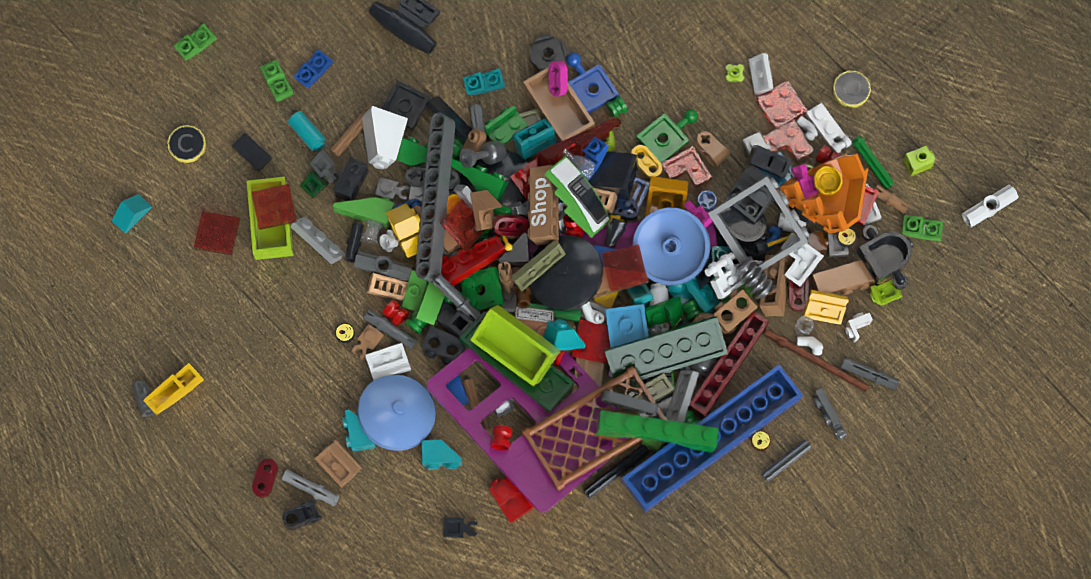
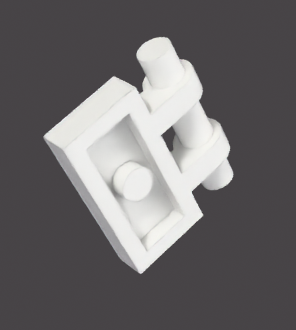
(724, 282)

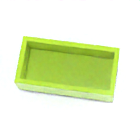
(273, 241)
(515, 345)

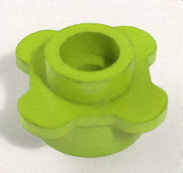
(734, 77)

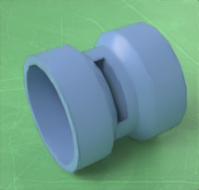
(707, 198)

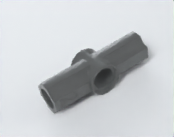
(372, 263)

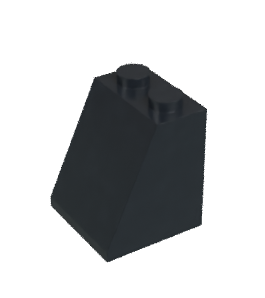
(616, 174)

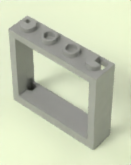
(781, 200)

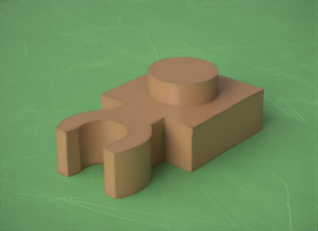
(369, 339)

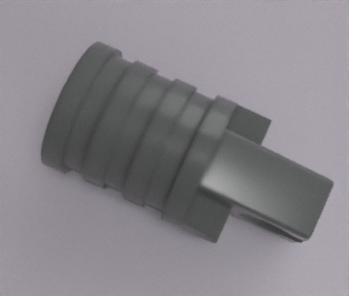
(140, 392)

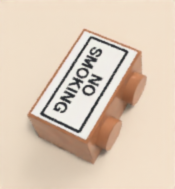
(534, 318)

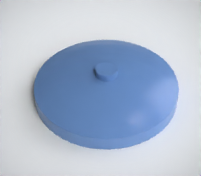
(672, 245)
(396, 412)

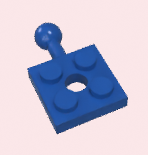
(592, 77)

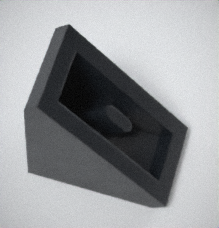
(518, 254)

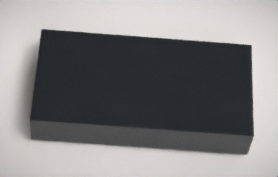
(251, 152)

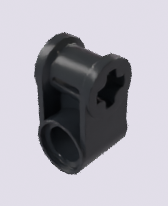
(303, 515)

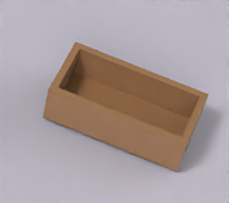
(563, 112)

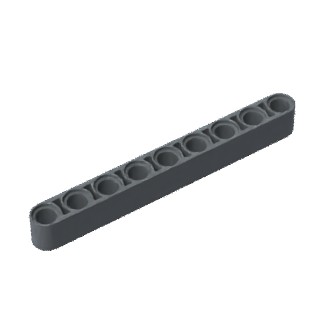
(435, 196)

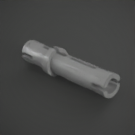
(330, 497)

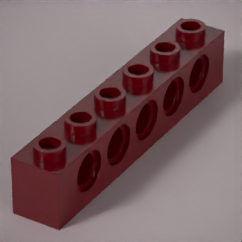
(728, 365)

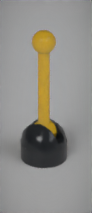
(760, 247)

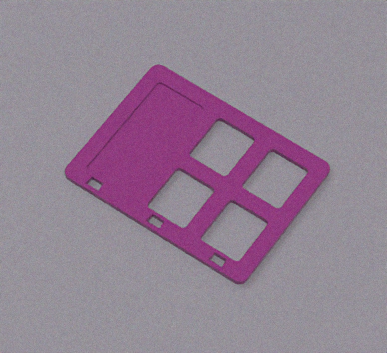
(520, 461)

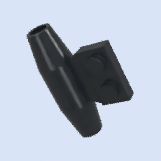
(408, 22)

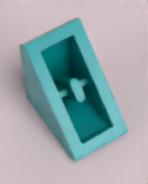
(130, 212)

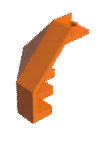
(837, 210)

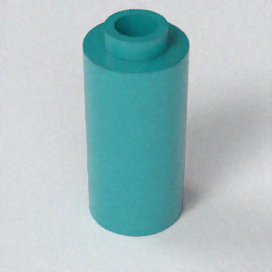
(307, 131)

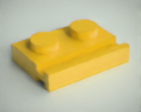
(825, 307)

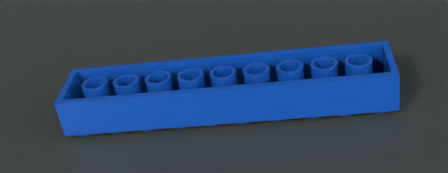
(736, 422)

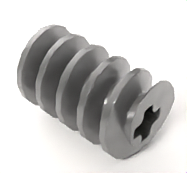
(754, 278)

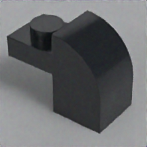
(453, 321)

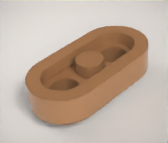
(475, 140)

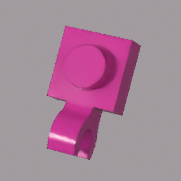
(805, 181)
(699, 212)

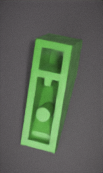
(366, 209)

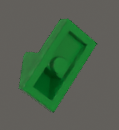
(663, 312)

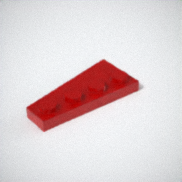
(468, 262)

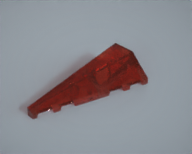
(576, 143)

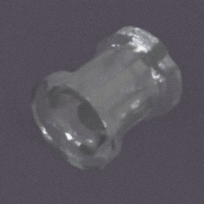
(371, 231)
(804, 320)

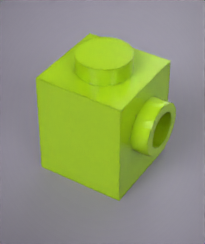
(919, 160)

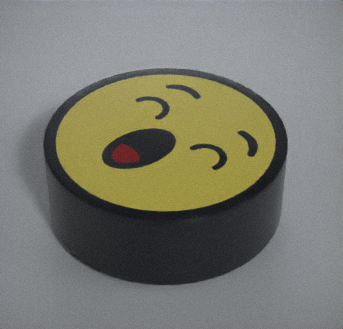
(846, 238)
(345, 333)

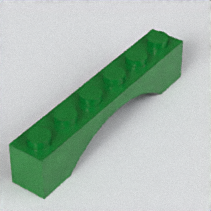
(415, 155)
(632, 426)

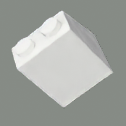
(382, 136)

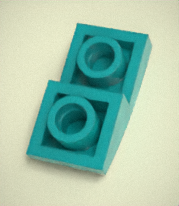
(483, 83)

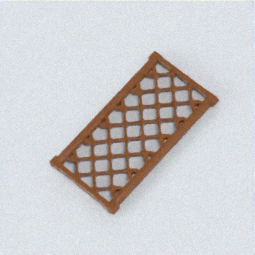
(528, 432)

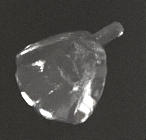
(583, 164)

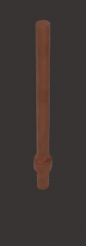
(782, 342)

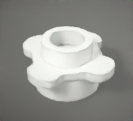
(388, 241)

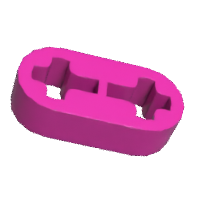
(558, 78)

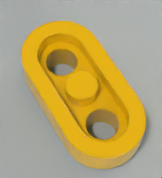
(647, 162)

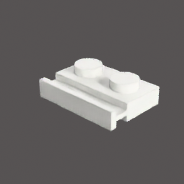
(388, 361)

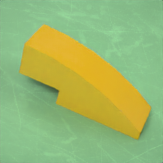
(173, 389)

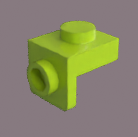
(884, 293)

